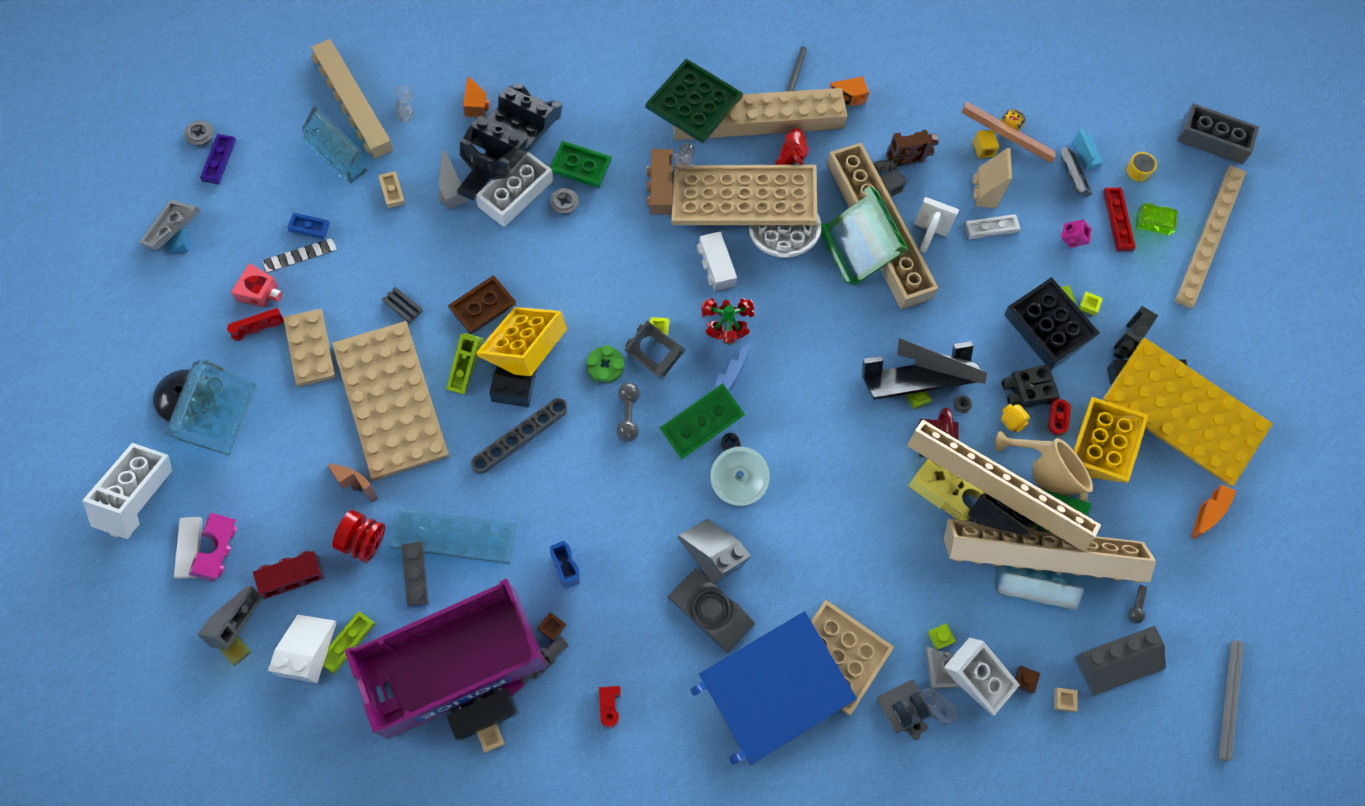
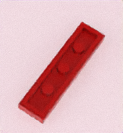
(1119, 219)

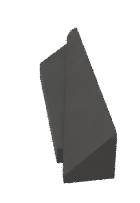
(941, 363)

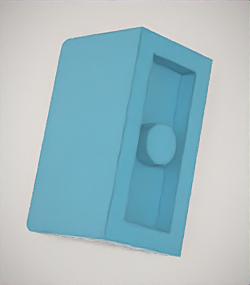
(1087, 150)

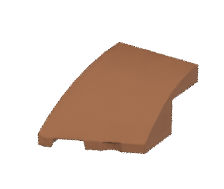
(347, 477)

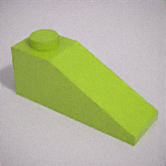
(464, 362)

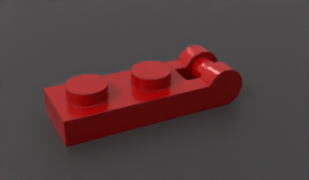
(255, 323)

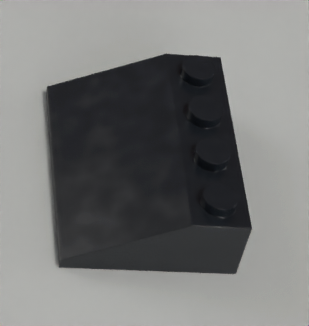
(1051, 323)

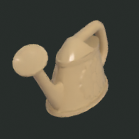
(1057, 467)

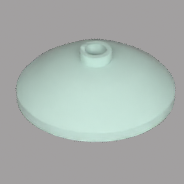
(736, 489)

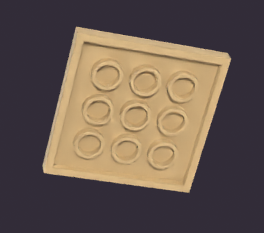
(853, 647)

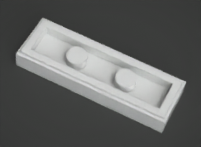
(992, 226)
(187, 545)

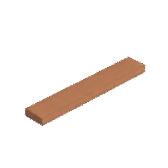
(1008, 132)

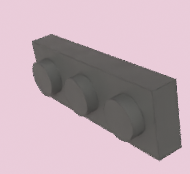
(1076, 172)
(415, 573)

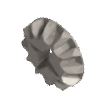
(197, 127)
(560, 195)

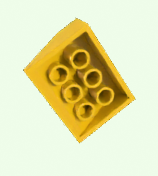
(523, 339)
(1109, 440)

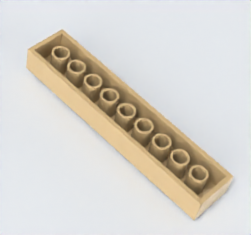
(781, 113)
(908, 273)
(1046, 551)

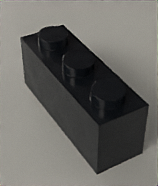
(482, 713)

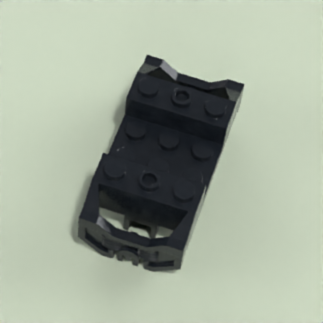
(508, 131)

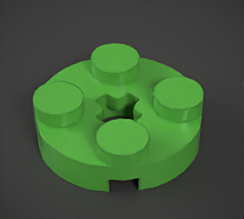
(604, 374)

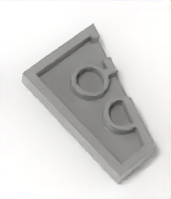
(168, 223)
(937, 674)

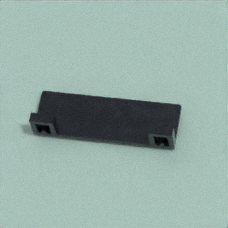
(911, 378)

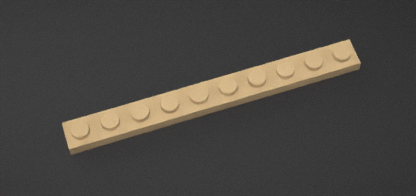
(1210, 237)

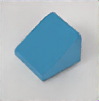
(179, 242)

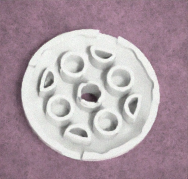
(785, 240)

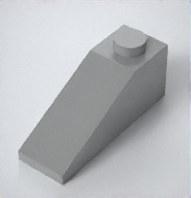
(449, 184)

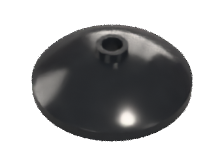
(166, 395)

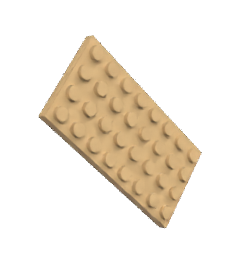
(745, 195)
(390, 400)

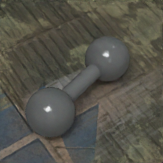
(627, 429)

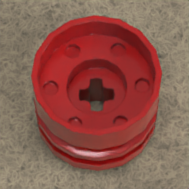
(358, 536)

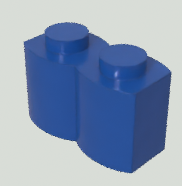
(562, 561)

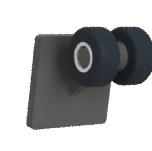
(904, 706)

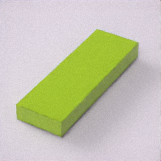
(349, 637)

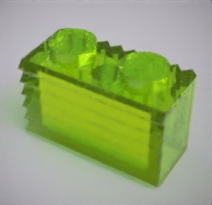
(1157, 219)

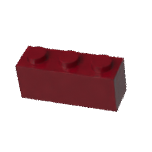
(288, 574)

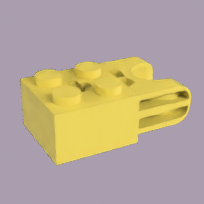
(946, 492)

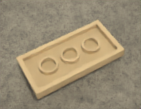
(309, 347)

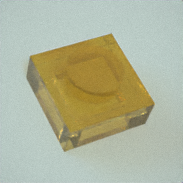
(237, 651)

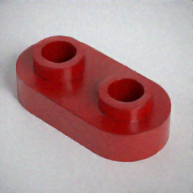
(1057, 418)

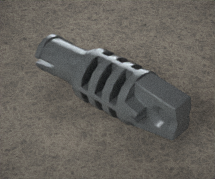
(549, 655)

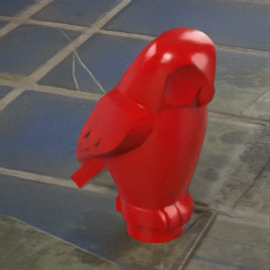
(794, 148)

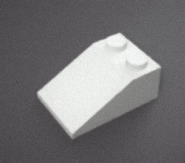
(303, 649)
(982, 675)

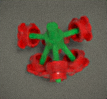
(727, 312)

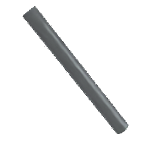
(796, 70)

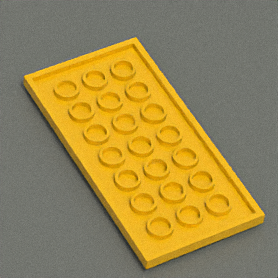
(1189, 411)

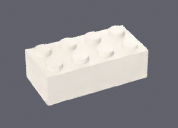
(509, 196)

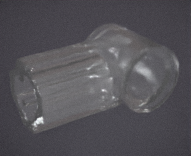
(685, 157)

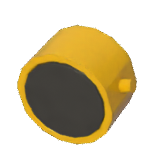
(1141, 166)

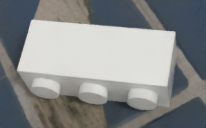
(717, 261)

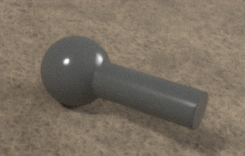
(1136, 613)

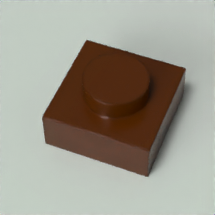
(551, 627)
(1027, 679)

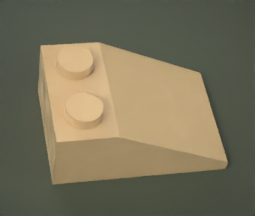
(992, 180)

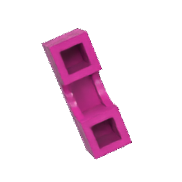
(219, 530)

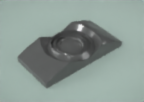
(711, 610)

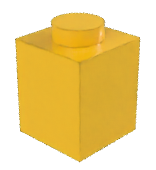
(985, 144)

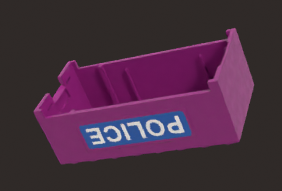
(445, 660)

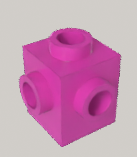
(1076, 233)

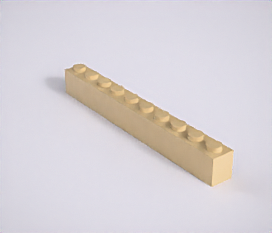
(1004, 485)

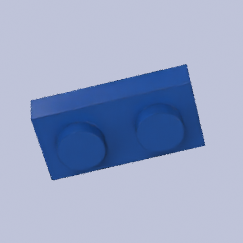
(308, 225)

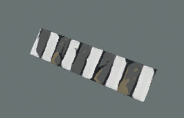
(299, 254)

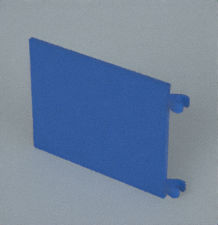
(776, 688)

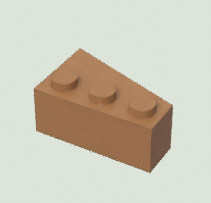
(660, 182)

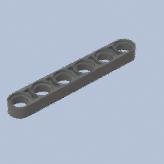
(522, 438)

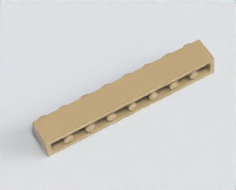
(351, 98)

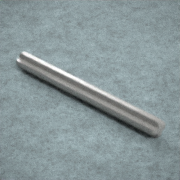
(1231, 701)

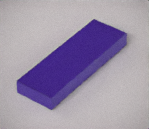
(218, 159)

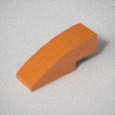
(1213, 510)

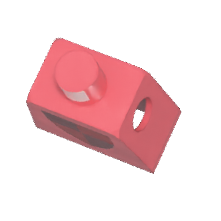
(256, 287)

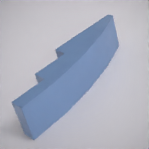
(734, 370)

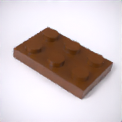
(482, 304)

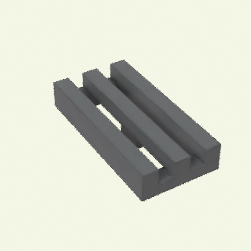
(391, 295)

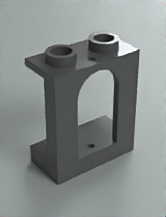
(633, 348)

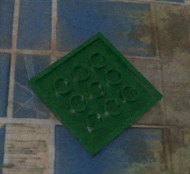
(694, 100)

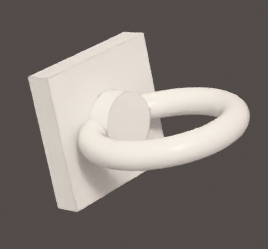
(936, 219)

